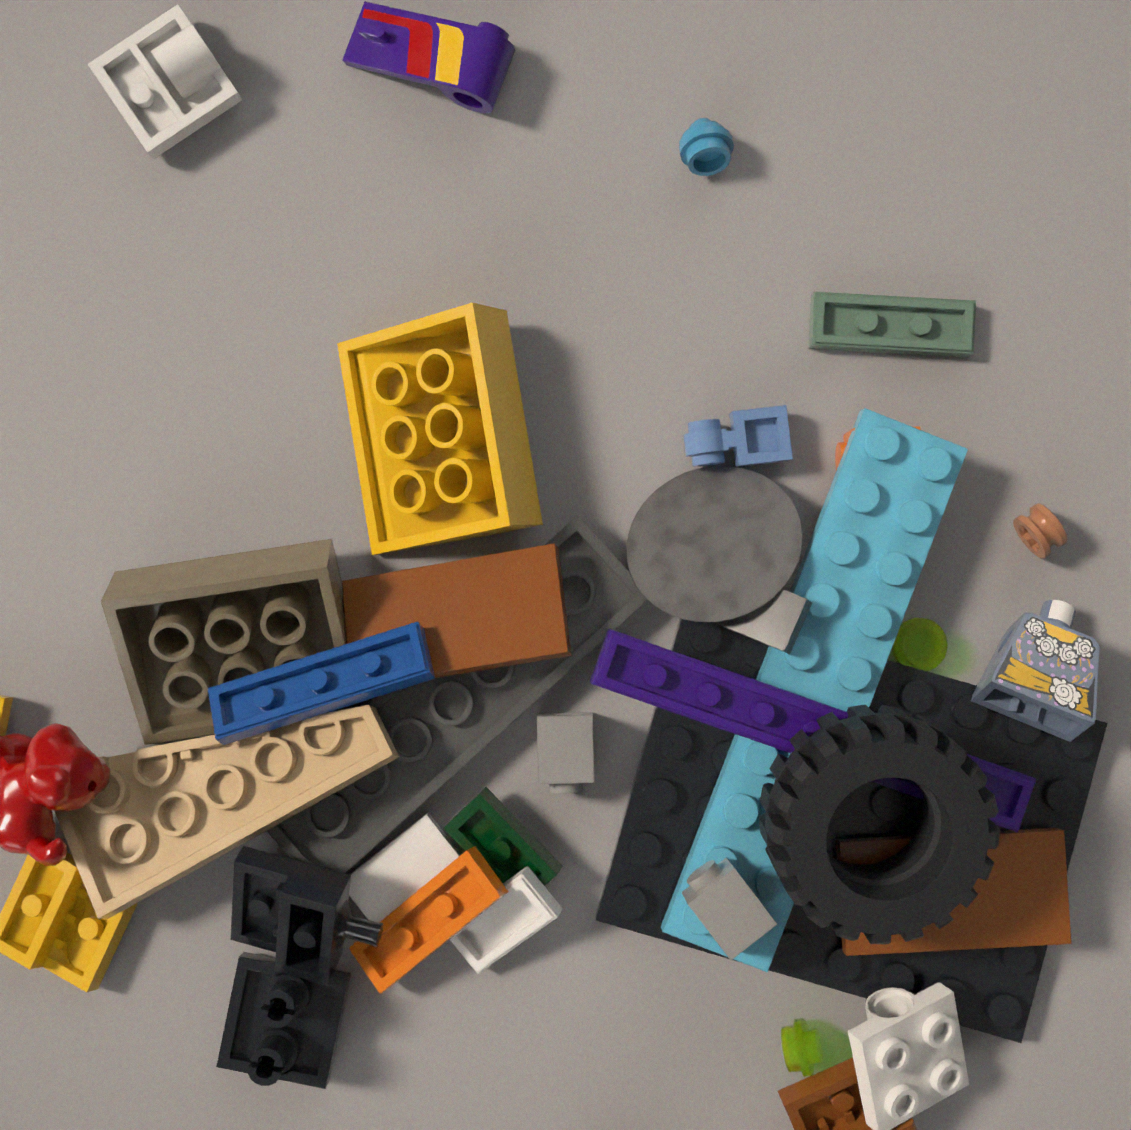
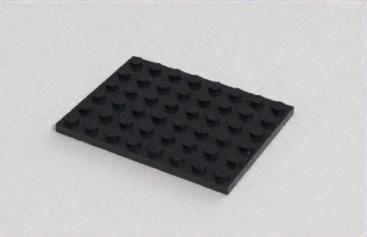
(680, 772)

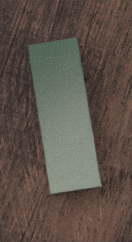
(892, 324)

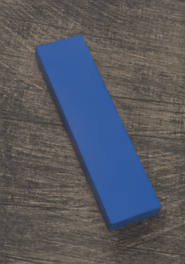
(320, 683)

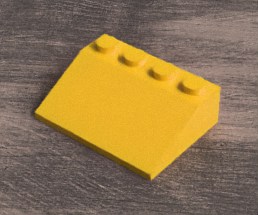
(439, 430)

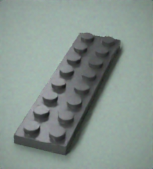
(453, 717)

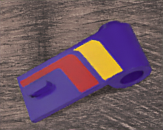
(451, 55)

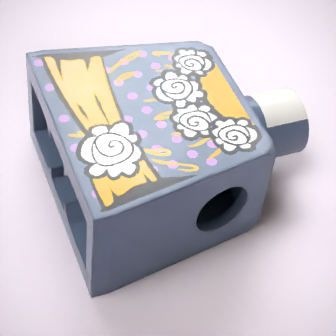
(1044, 673)

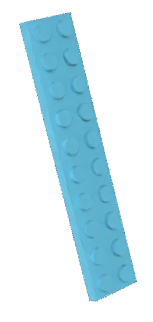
(859, 584)

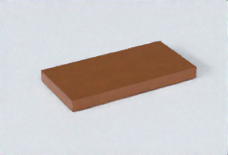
(472, 609)
(1015, 907)

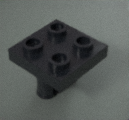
(281, 1024)

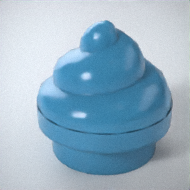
(706, 147)

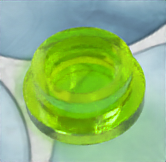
(920, 644)
(801, 1047)

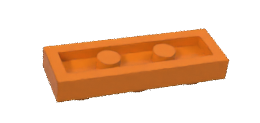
(430, 919)

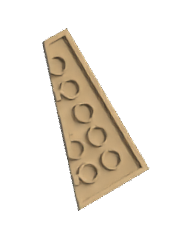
(199, 799)

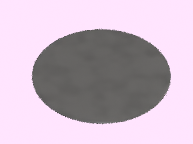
(714, 543)

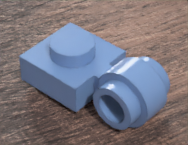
(755, 437)

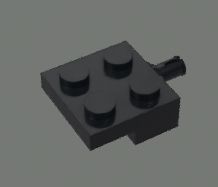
(296, 913)

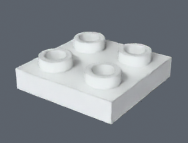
(165, 81)
(907, 1054)

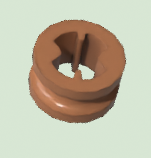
(1040, 530)

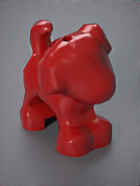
(40, 777)

